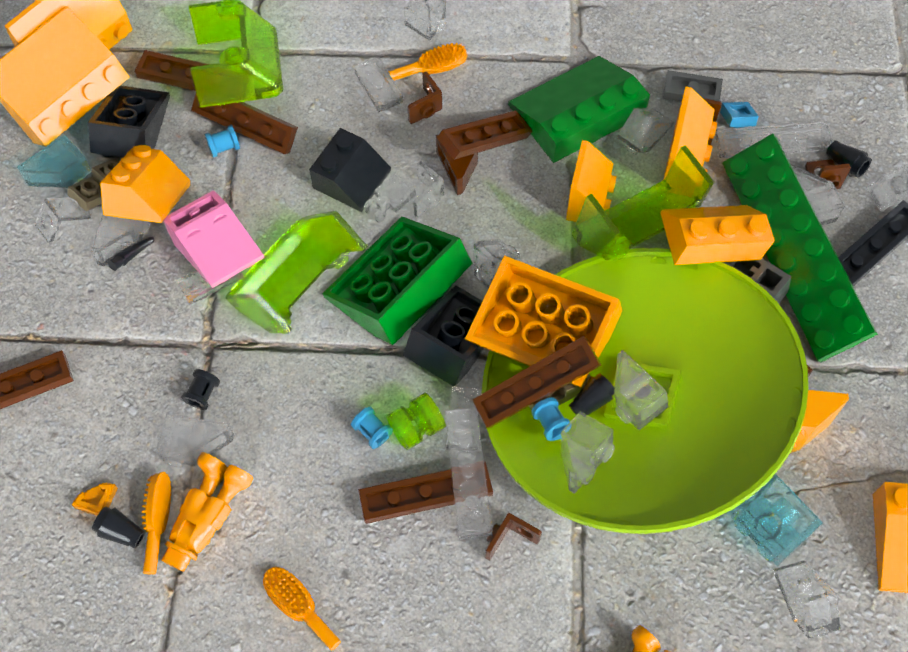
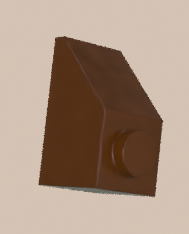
(458, 170)

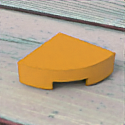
(95, 498)

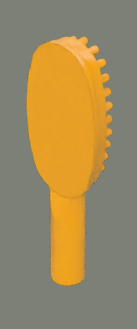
(434, 61)
(156, 517)
(297, 603)

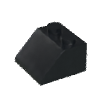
(349, 170)

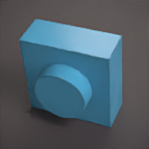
(739, 114)

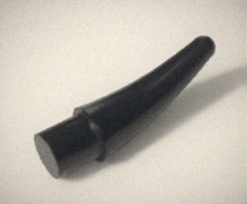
(126, 255)

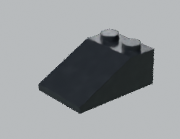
(127, 120)
(439, 337)

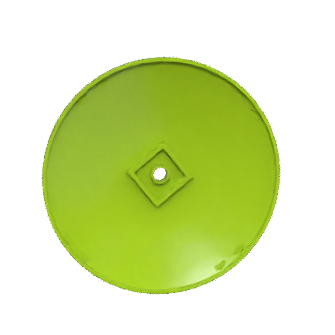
(731, 394)

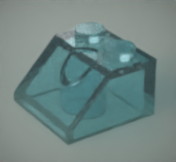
(776, 521)

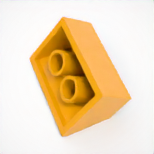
(693, 128)
(143, 186)
(716, 234)

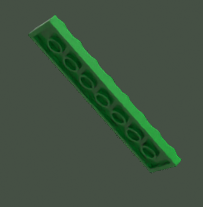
(819, 284)

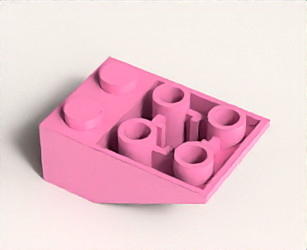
(212, 238)

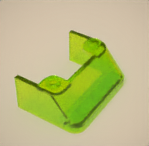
(243, 71)
(639, 217)
(292, 267)

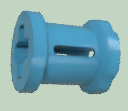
(222, 141)
(550, 417)
(371, 427)

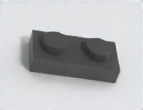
(705, 86)

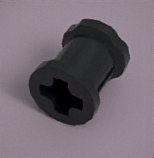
(200, 389)

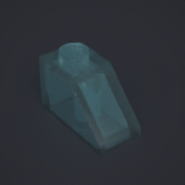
(55, 165)

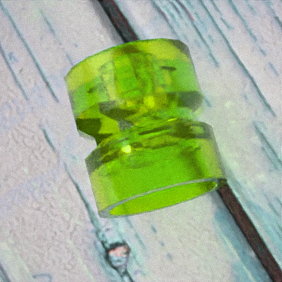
(426, 416)

